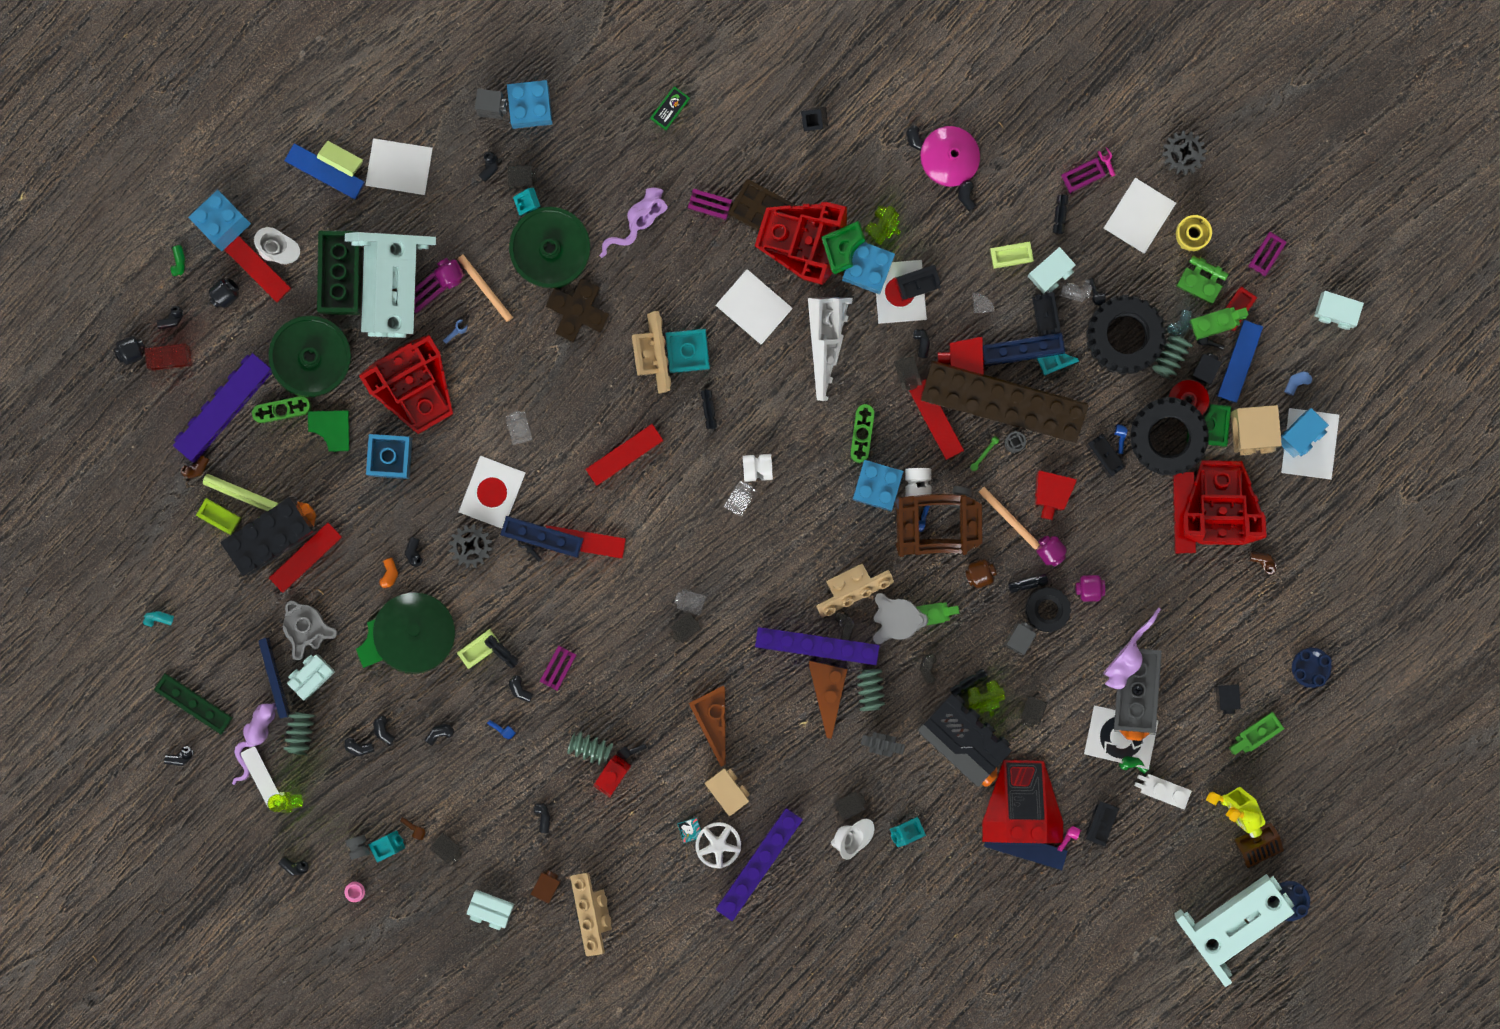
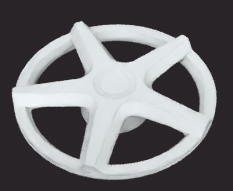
(718, 845)

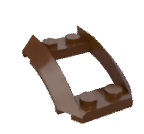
(908, 525)

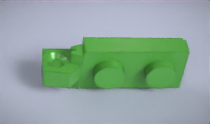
(1217, 322)
(938, 612)
(1257, 734)

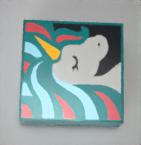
(689, 829)

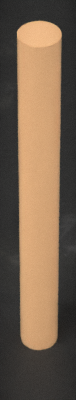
(485, 288)
(1009, 517)

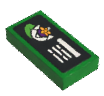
(670, 108)

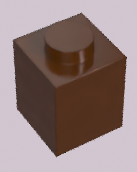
(546, 886)

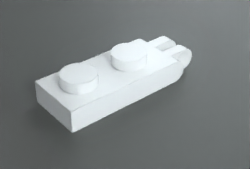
(1164, 791)

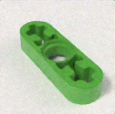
(265, 407)
(869, 419)

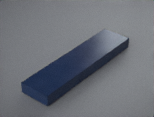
(1023, 349)
(542, 536)
(274, 678)
(1035, 852)

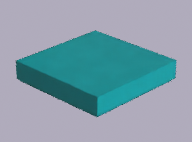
(687, 351)

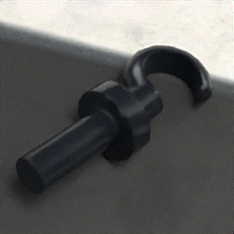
(531, 549)

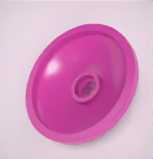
(939, 162)

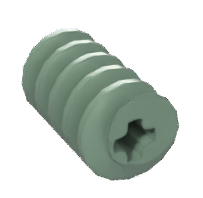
(1171, 356)
(871, 689)
(298, 733)
(590, 748)

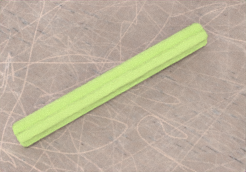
(238, 493)

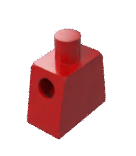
(964, 355)
(1052, 492)
(612, 775)

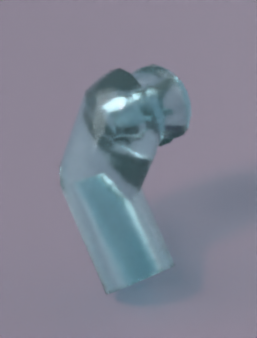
(1182, 325)

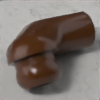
(195, 470)
(1265, 560)

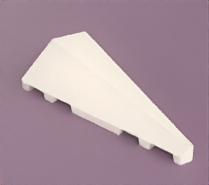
(826, 325)

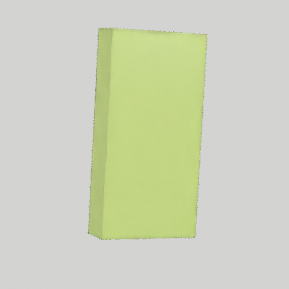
(339, 158)
(1011, 255)
(476, 650)

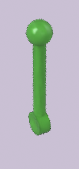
(995, 440)

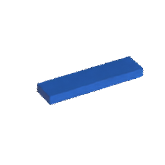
(324, 172)
(1240, 361)

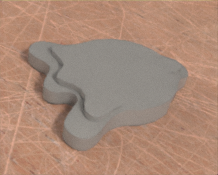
(898, 619)
(305, 627)

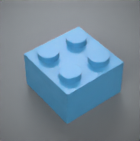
(529, 104)
(219, 220)
(869, 267)
(1303, 432)
(389, 456)
(877, 485)

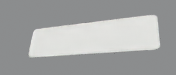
(259, 773)

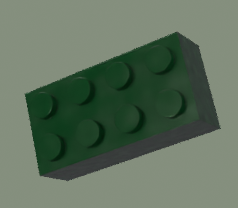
(338, 274)

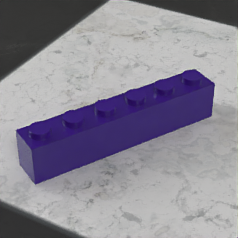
(222, 408)
(817, 646)
(759, 864)

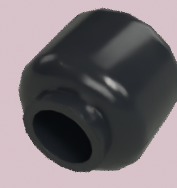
(223, 293)
(129, 350)

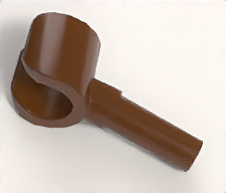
(418, 833)

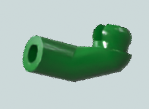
(179, 257)
(1130, 762)

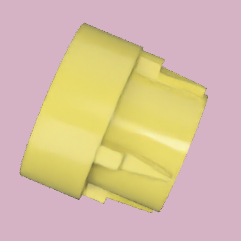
(1185, 240)

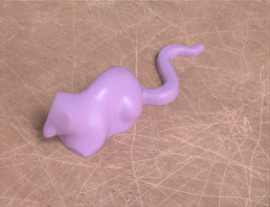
(639, 217)
(1128, 660)
(255, 734)

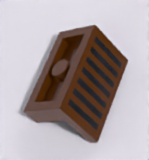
(1259, 848)

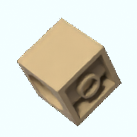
(1256, 430)

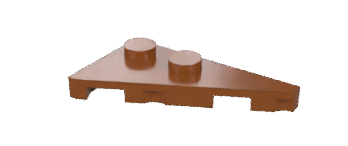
(828, 687)
(711, 717)

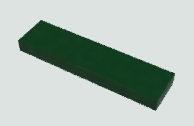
(193, 703)

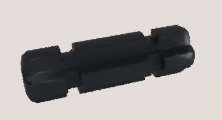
(1060, 214)
(708, 407)
(1028, 583)
(501, 651)
(969, 682)

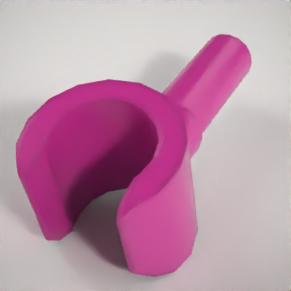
(1107, 159)
(1072, 832)

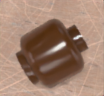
(980, 573)

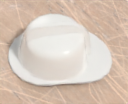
(276, 246)
(852, 839)

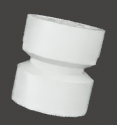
(757, 467)
(917, 475)

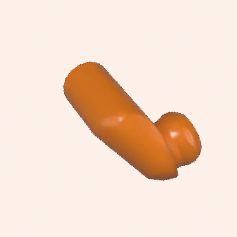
(391, 574)

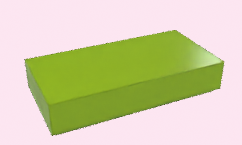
(218, 516)

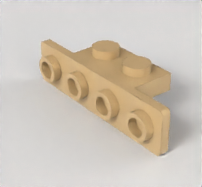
(650, 352)
(852, 587)
(591, 912)

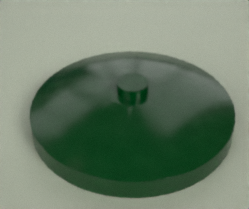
(549, 247)
(309, 356)
(414, 633)

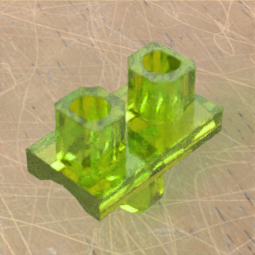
(886, 226)
(986, 701)
(284, 802)

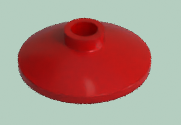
(1195, 390)

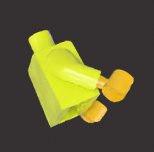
(1242, 810)

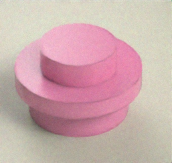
(354, 891)

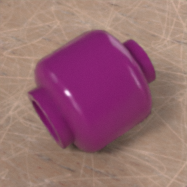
(449, 273)
(1051, 550)
(1090, 588)

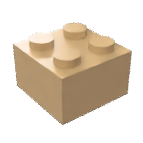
(728, 791)

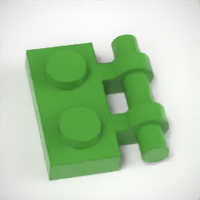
(1199, 285)

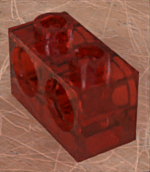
(168, 357)

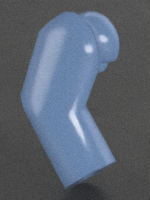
(1296, 380)

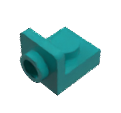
(526, 201)
(907, 832)
(387, 846)

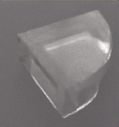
(982, 304)

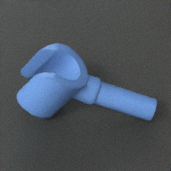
(455, 331)

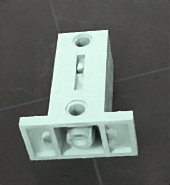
(388, 281)
(1237, 923)

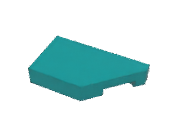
(1054, 363)

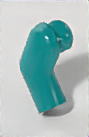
(157, 616)

